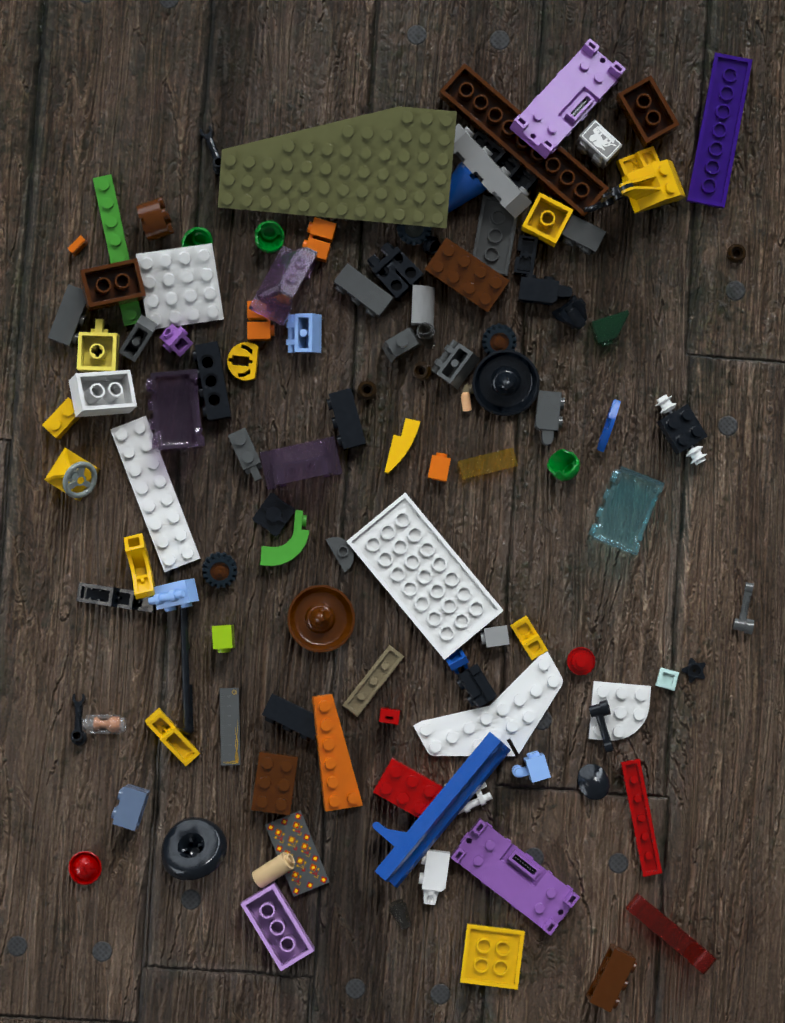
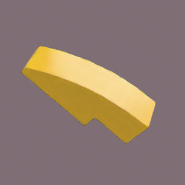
(401, 444)
(172, 737)

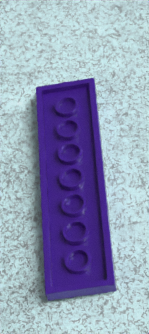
(719, 130)

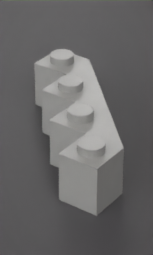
(493, 177)

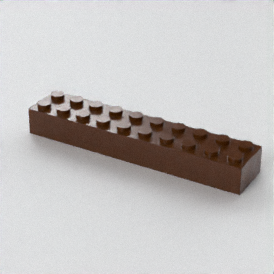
(493, 116)

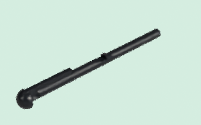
(187, 694)

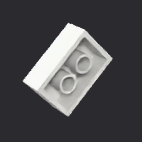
(102, 393)

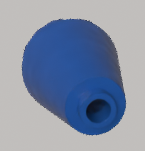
(463, 187)

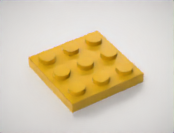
(492, 956)

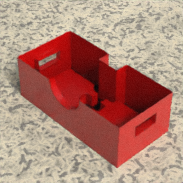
(395, 713)

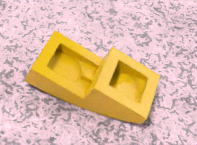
(636, 161)
(529, 637)

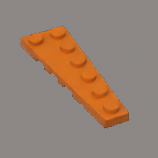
(336, 769)

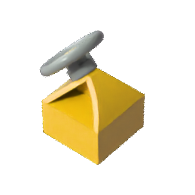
(73, 475)

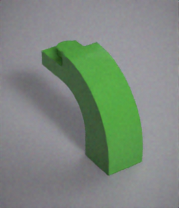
(283, 554)

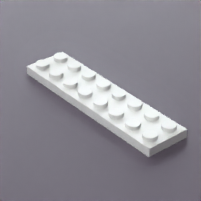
(155, 494)

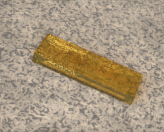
(487, 463)

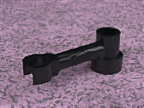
(213, 149)
(599, 711)
(78, 722)

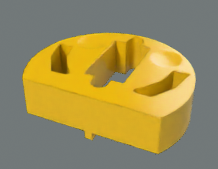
(238, 351)

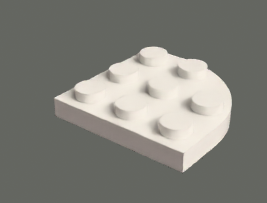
(628, 708)

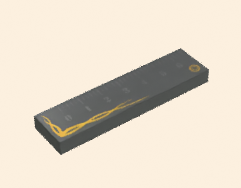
(230, 726)

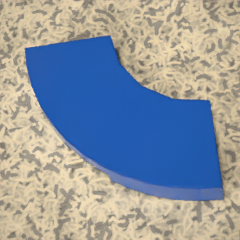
(608, 426)

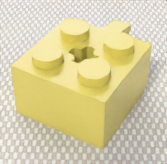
(90, 342)

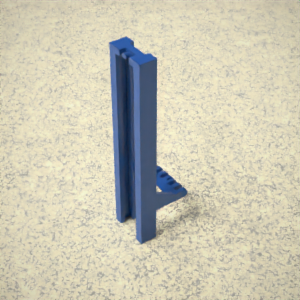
(413, 844)

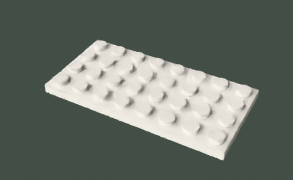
(424, 576)

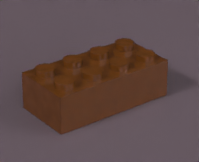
(467, 275)

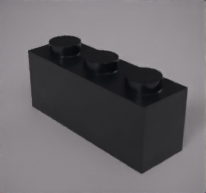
(346, 419)
(290, 716)

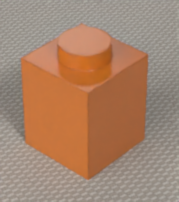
(439, 467)

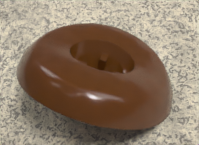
(321, 618)

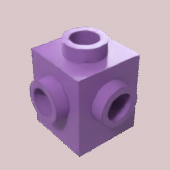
(176, 340)

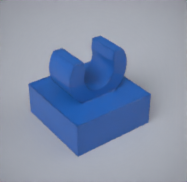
(457, 660)

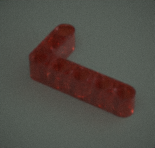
(671, 933)

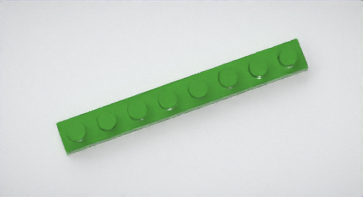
(115, 236)

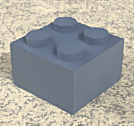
(131, 806)

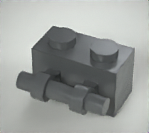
(455, 364)

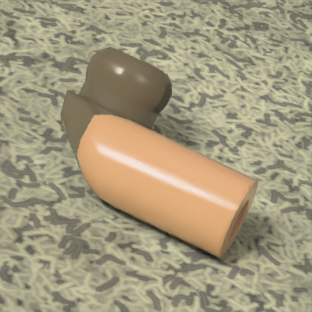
(465, 397)

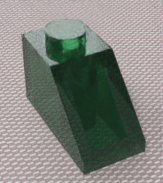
(608, 328)

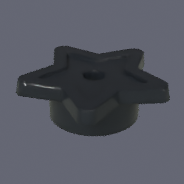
(699, 670)

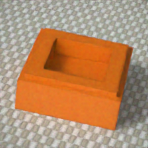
(77, 245)

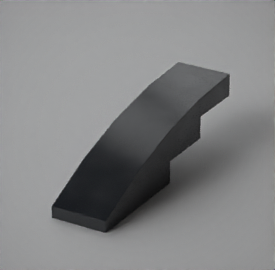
(500, 157)
(112, 597)

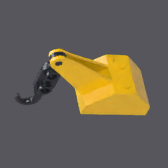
(645, 188)

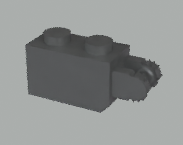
(548, 414)

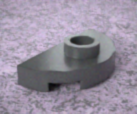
(342, 551)

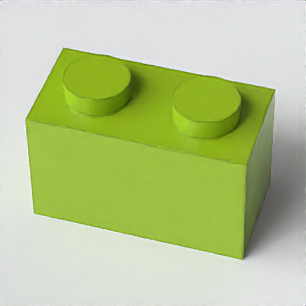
(223, 638)

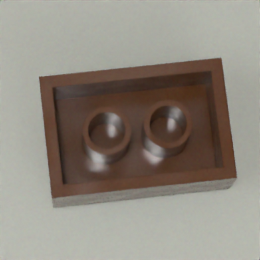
(647, 111)
(112, 284)
(274, 783)
(611, 978)

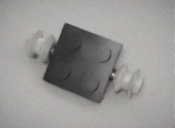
(681, 429)

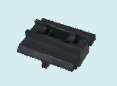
(273, 514)

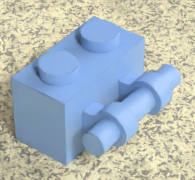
(304, 333)
(175, 594)
(535, 767)

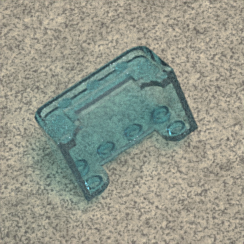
(625, 510)

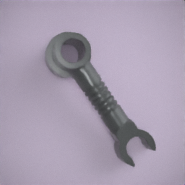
(743, 623)

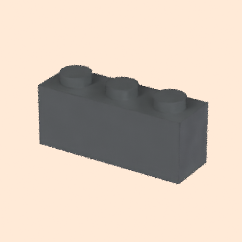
(362, 291)
(69, 317)

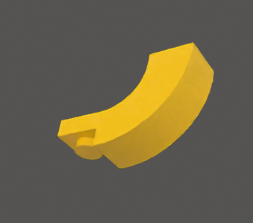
(140, 566)

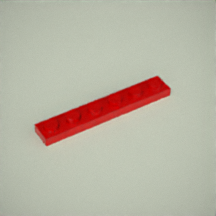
(641, 817)

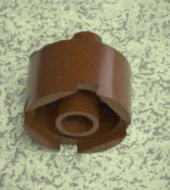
(155, 219)

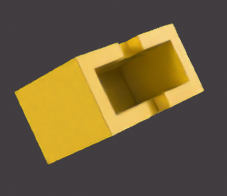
(61, 419)

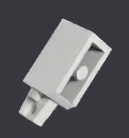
(434, 874)

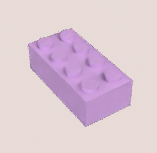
(277, 926)

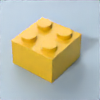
(546, 219)

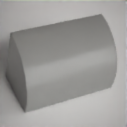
(422, 305)

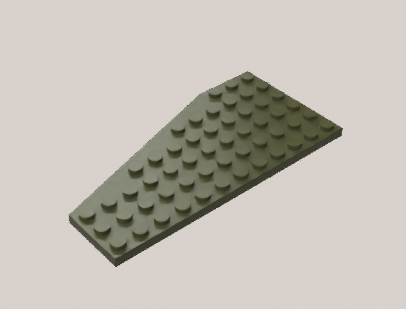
(360, 168)

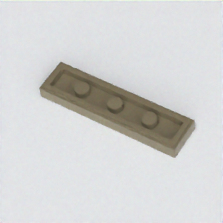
(373, 680)

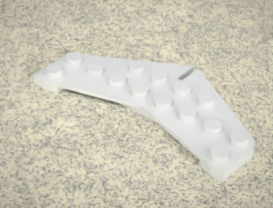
(507, 717)

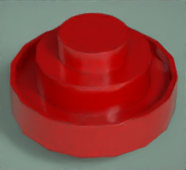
(580, 661)

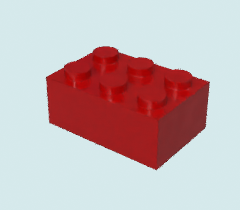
(406, 788)

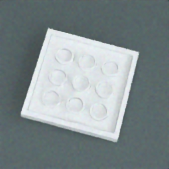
(181, 285)

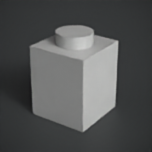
(495, 636)

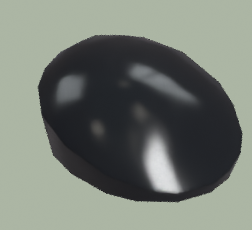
(593, 782)

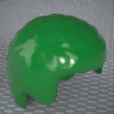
(196, 236)
(269, 236)
(563, 465)

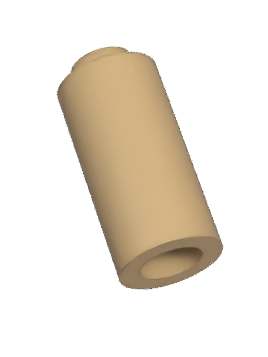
(273, 869)

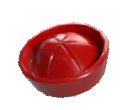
(85, 867)

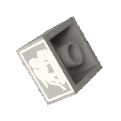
(598, 144)

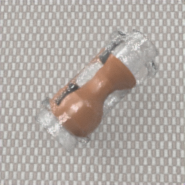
(114, 724)

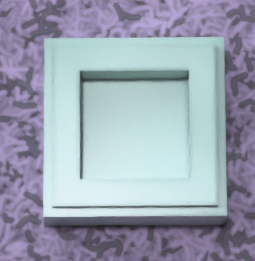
(667, 679)

